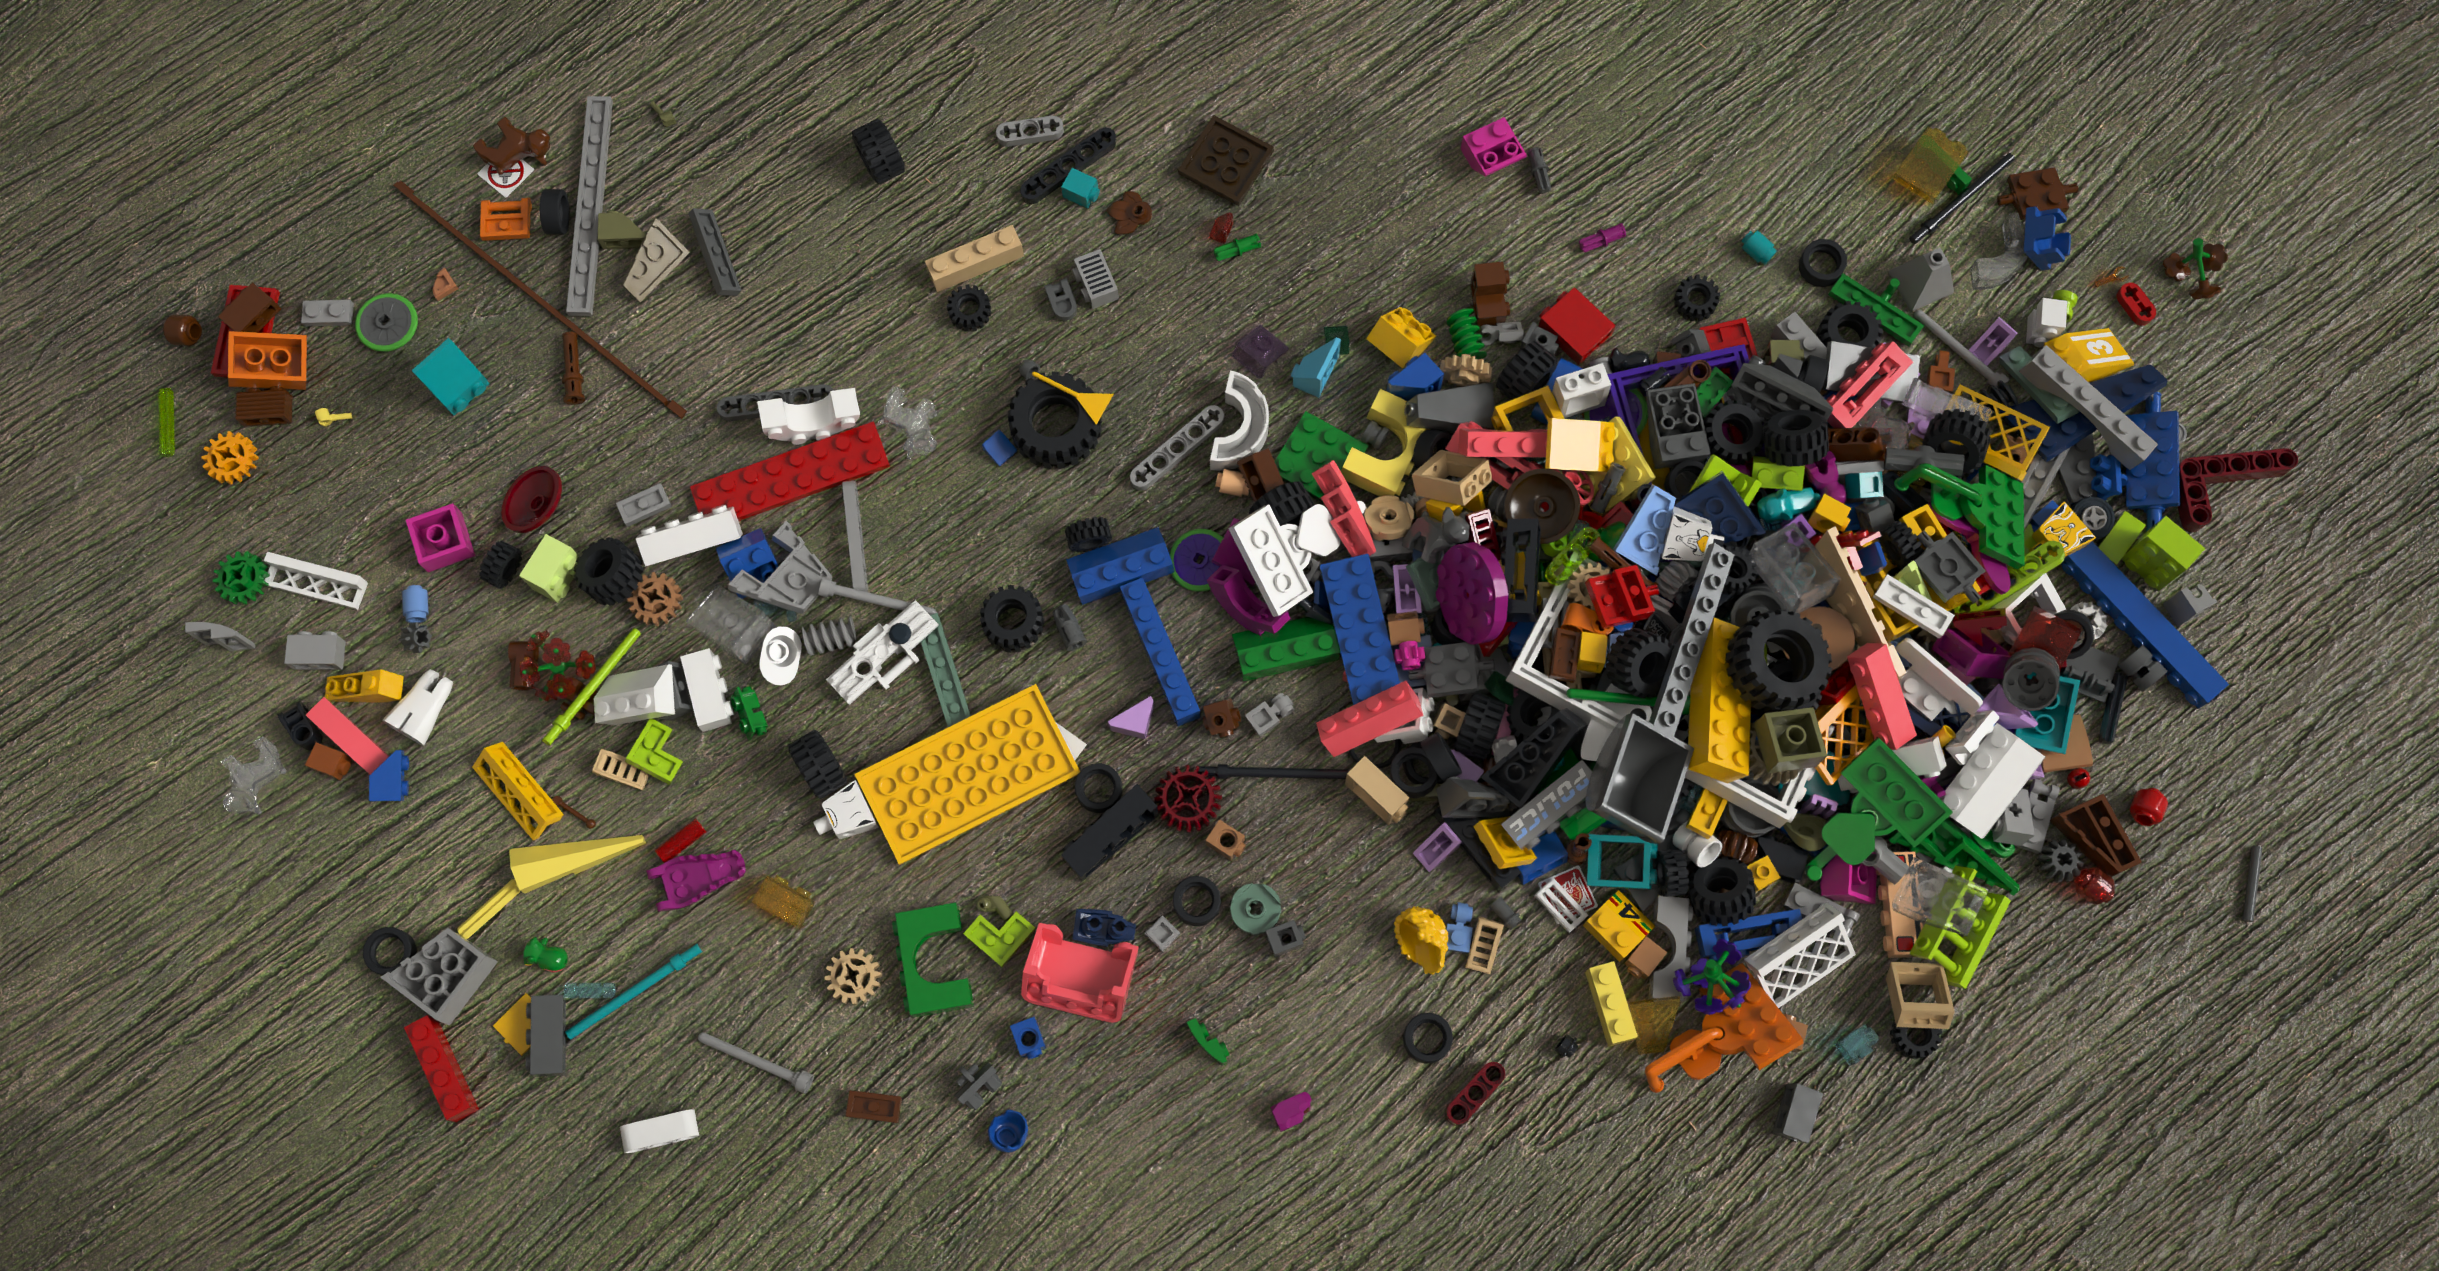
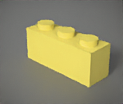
(1611, 1004)

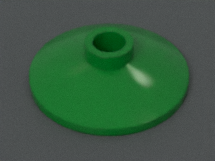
(1610, 536)

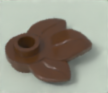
(1126, 213)

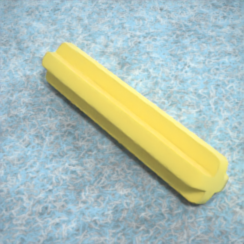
(489, 909)

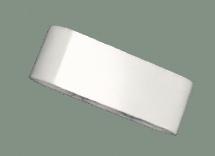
(659, 1131)

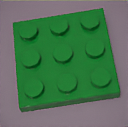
(1310, 448)

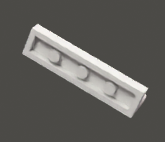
(317, 572)

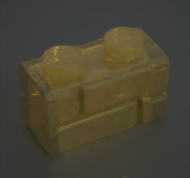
(784, 902)

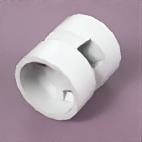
(1698, 848)

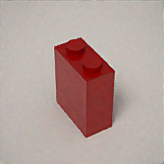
(1577, 324)

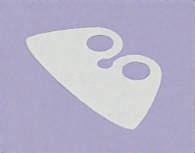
(1597, 734)

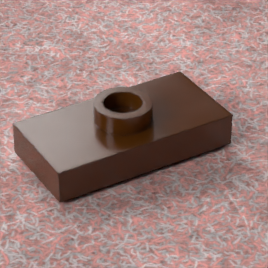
(1564, 655)

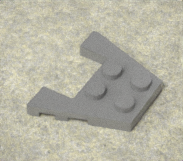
(793, 583)

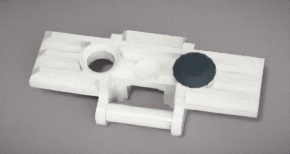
(878, 645)

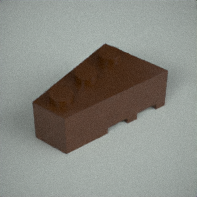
(2098, 835)

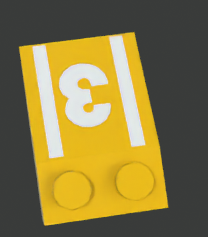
(2092, 353)

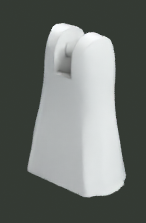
(419, 708)

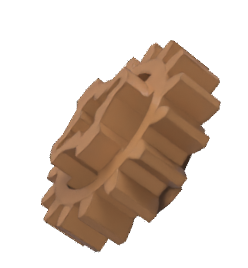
(651, 589)

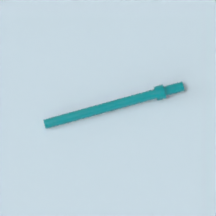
(676, 963)

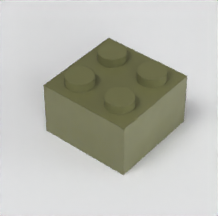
(1790, 740)

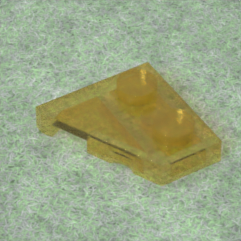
(1653, 1022)

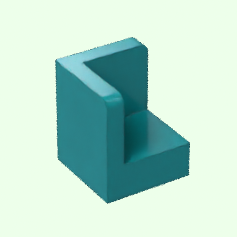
(1864, 484)

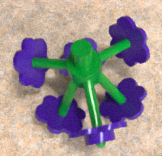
(1710, 973)

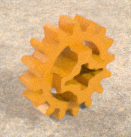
(228, 448)

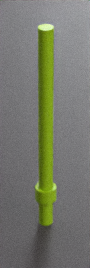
(562, 722)

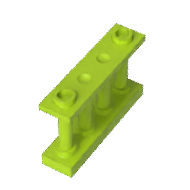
(1969, 948)

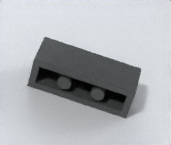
(546, 1036)

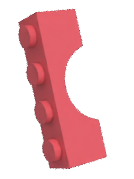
(1502, 443)

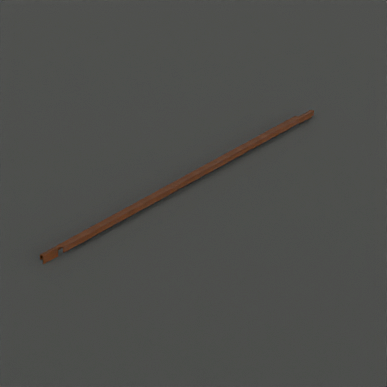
(673, 406)

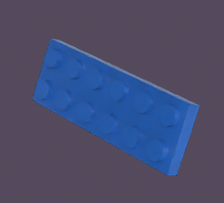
(1359, 626)

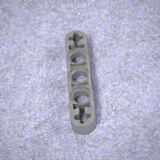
(1174, 458)
(855, 536)

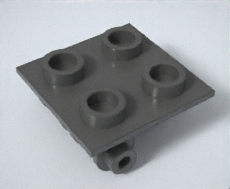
(2094, 671)

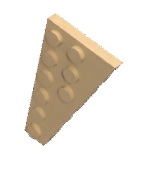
(1853, 599)

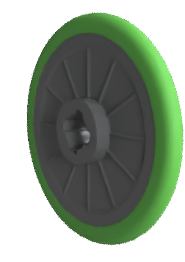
(394, 333)

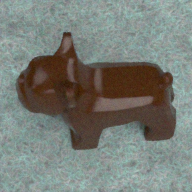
(513, 147)

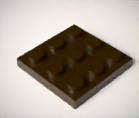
(1226, 160)

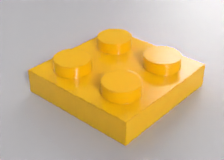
(1501, 846)

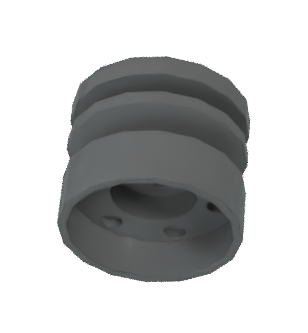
(2034, 692)

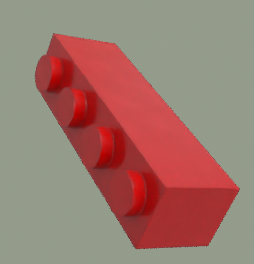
(441, 1068)

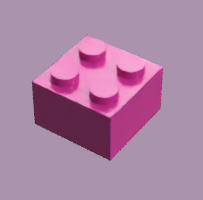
(440, 537)

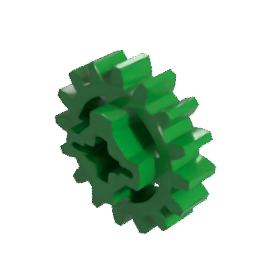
(230, 582)

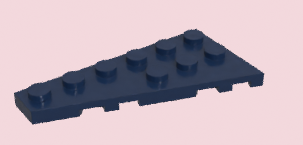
(2121, 390)

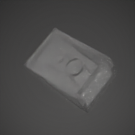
(731, 623)
(1939, 898)

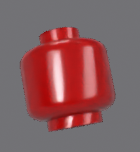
(2148, 806)

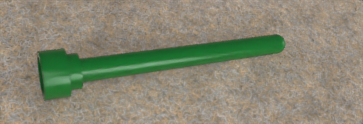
(1618, 698)

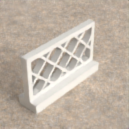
(1794, 942)

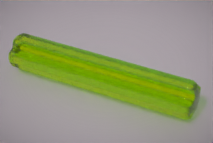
(166, 422)

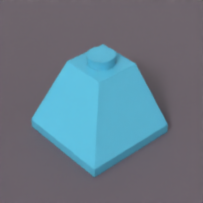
(1316, 368)

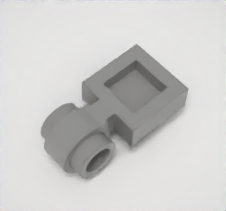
(1264, 717)

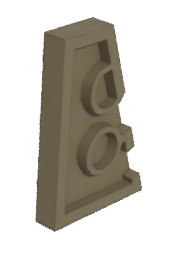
(654, 260)

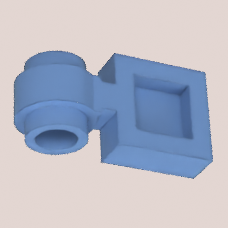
(1459, 935)

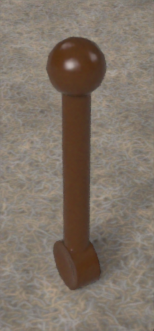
(590, 823)

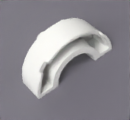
(810, 420)
(1251, 436)

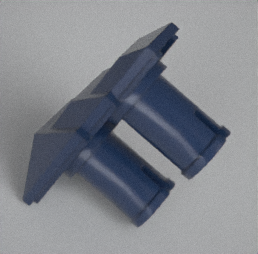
(1102, 927)

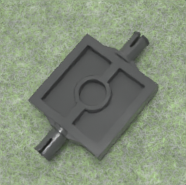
(1948, 567)
(1451, 669)

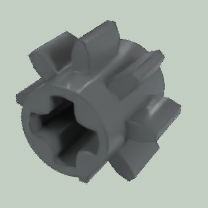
(415, 637)

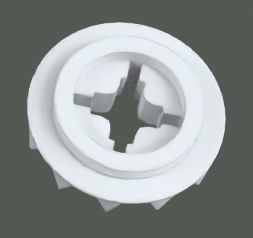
(2098, 620)

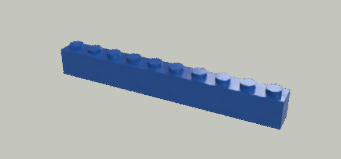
(2140, 619)

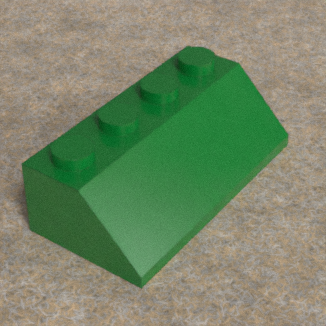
(1293, 647)

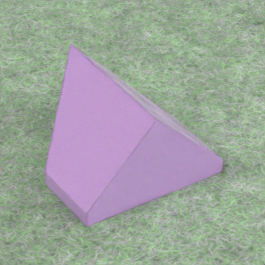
(2010, 716)

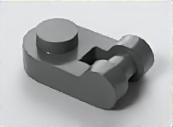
(1062, 306)

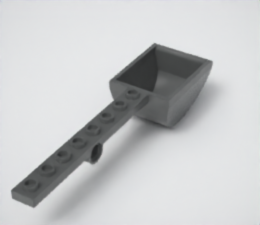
(1642, 761)

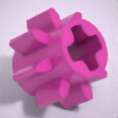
(1409, 655)

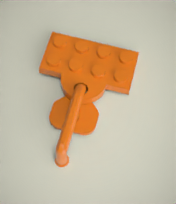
(1753, 1028)

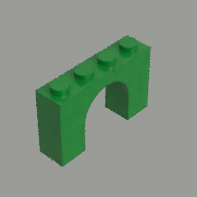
(913, 930)

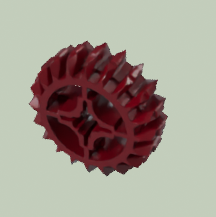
(1179, 805)

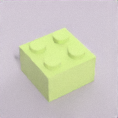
(550, 568)

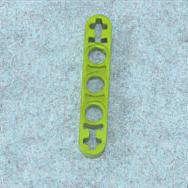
(2022, 577)

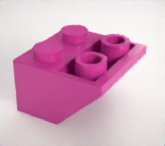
(1492, 147)

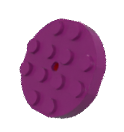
(1472, 593)

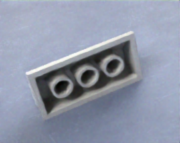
(1991, 780)

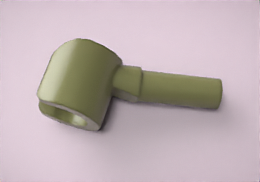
(667, 118)

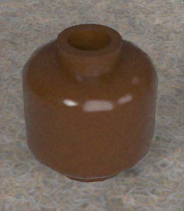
(182, 330)

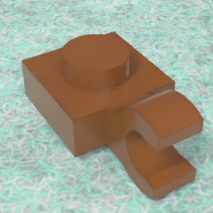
(1940, 374)

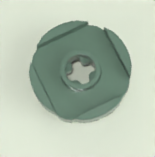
(1255, 923)

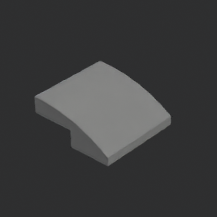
(218, 634)

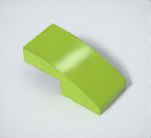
(2121, 537)

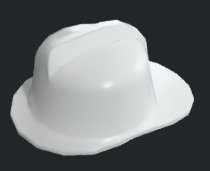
(780, 655)

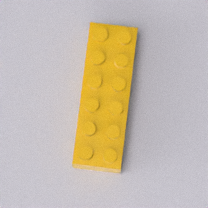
(1717, 712)

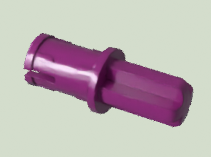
(1602, 238)

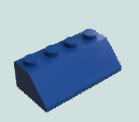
(1119, 563)

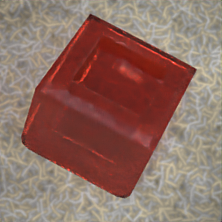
(1222, 228)

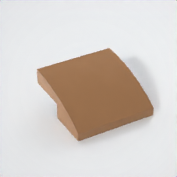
(2077, 753)

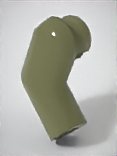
(994, 904)

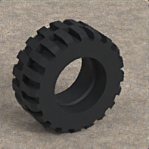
(1051, 449)
(1804, 649)

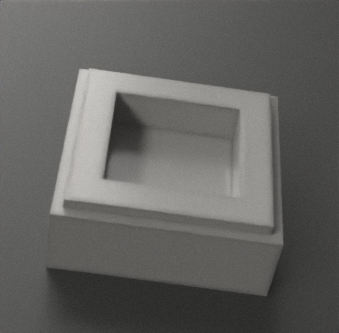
(1162, 933)

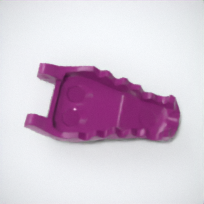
(693, 877)

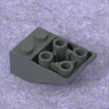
(1676, 426)

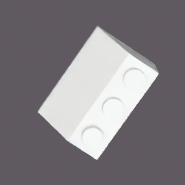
(635, 696)

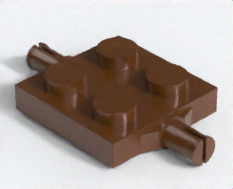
(2037, 189)

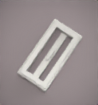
(1545, 889)

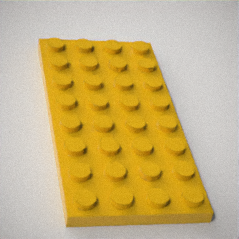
(967, 774)

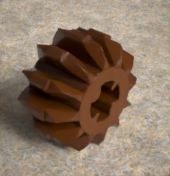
(1737, 846)

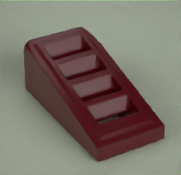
(1489, 534)

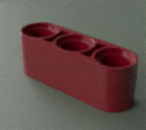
(1481, 1082)

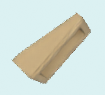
(602, 761)
(1498, 926)

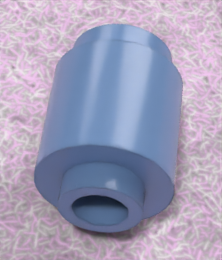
(415, 604)

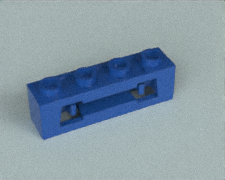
(1707, 939)

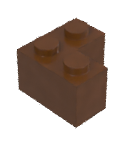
(1487, 291)

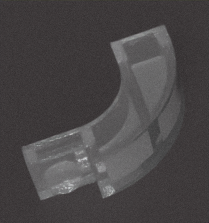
(1993, 272)

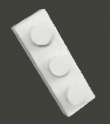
(1913, 606)

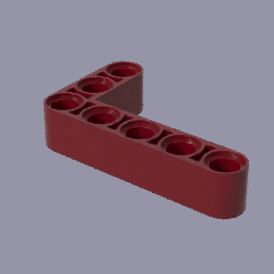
(2224, 473)

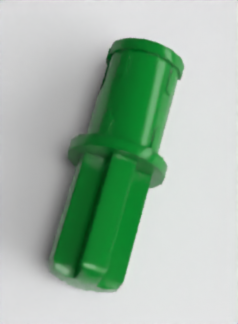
(1237, 247)

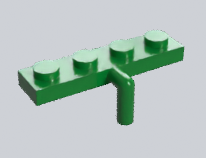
(1893, 319)

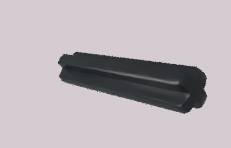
(2113, 709)

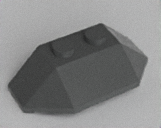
(1776, 392)

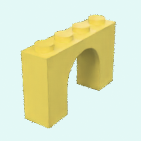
(1377, 475)

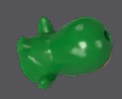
(548, 958)

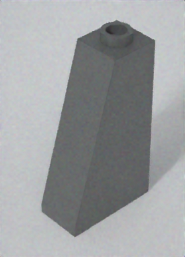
(1451, 407)

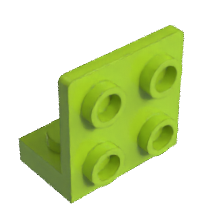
(1744, 484)

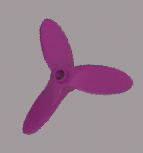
(1996, 571)

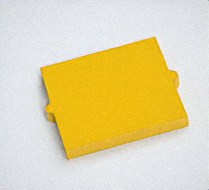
(514, 1025)

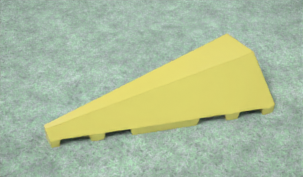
(546, 863)

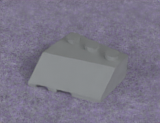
(442, 975)

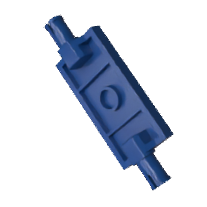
(2156, 480)

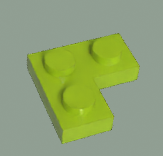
(650, 757)
(1002, 943)

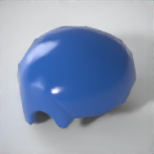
(1008, 1131)

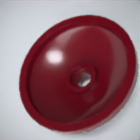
(532, 499)

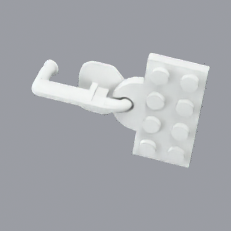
(1282, 552)

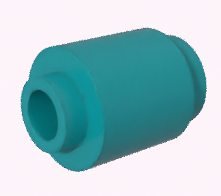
(1758, 247)

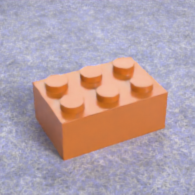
(267, 360)

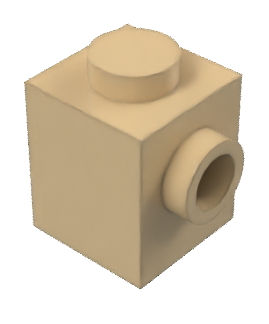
(1448, 721)

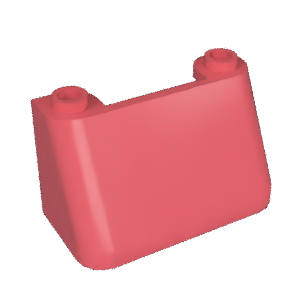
(1077, 975)

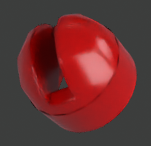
(2081, 783)

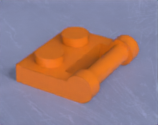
(505, 225)

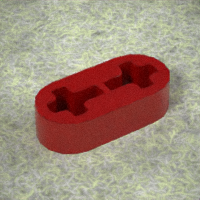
(2136, 303)

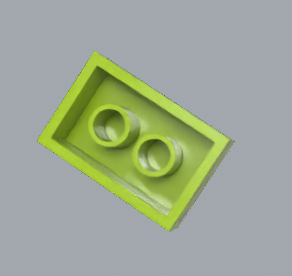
(2162, 553)

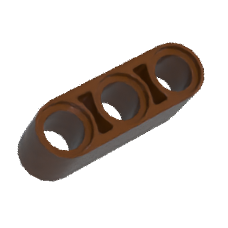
(1855, 444)

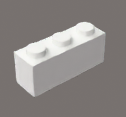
(707, 689)

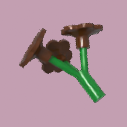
(2208, 258)

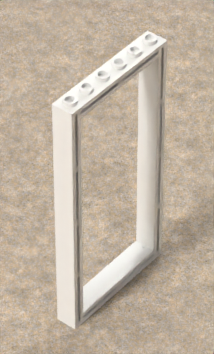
(1532, 681)

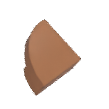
(443, 285)

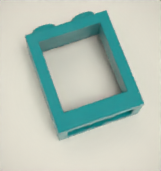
(1595, 856)

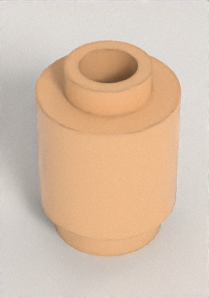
(1232, 483)

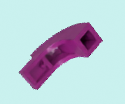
(1241, 604)

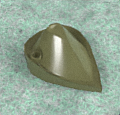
(1806, 831)

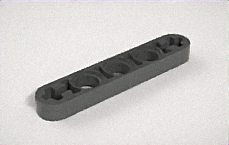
(787, 396)

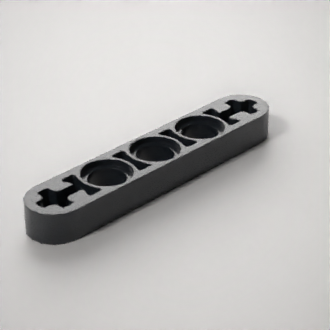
(1073, 155)

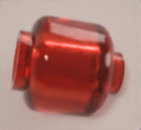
(2094, 885)

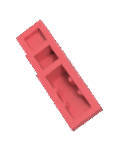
(1345, 510)
(347, 735)

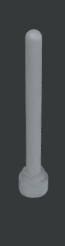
(1992, 377)
(830, 588)
(800, 1080)

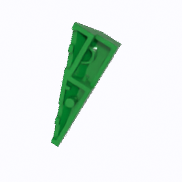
(1953, 847)

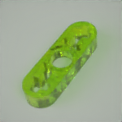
(1571, 566)

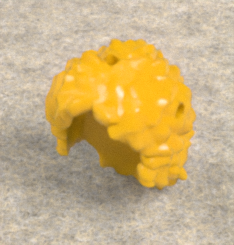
(1422, 938)

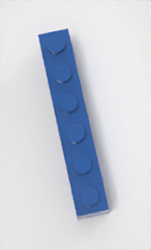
(1160, 652)

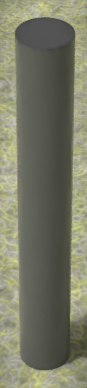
(2252, 884)

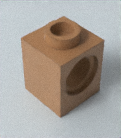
(1405, 627)
(1221, 830)
(1644, 958)

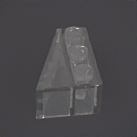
(1929, 400)

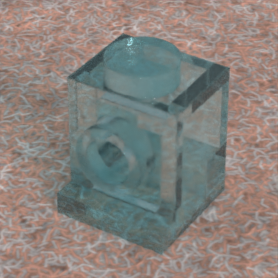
(1857, 1044)

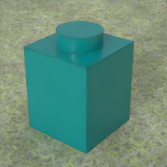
(1080, 188)

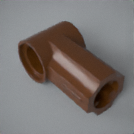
(1687, 377)
(516, 654)

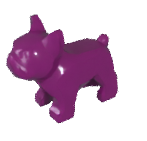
(1824, 477)

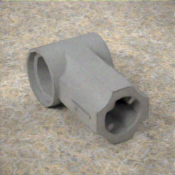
(1886, 861)

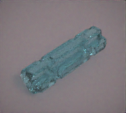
(589, 990)

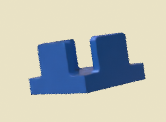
(2040, 240)

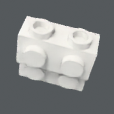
(1417, 729)

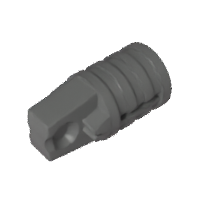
(1069, 628)

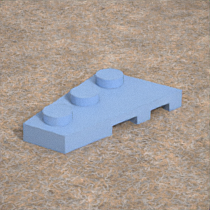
(1646, 531)

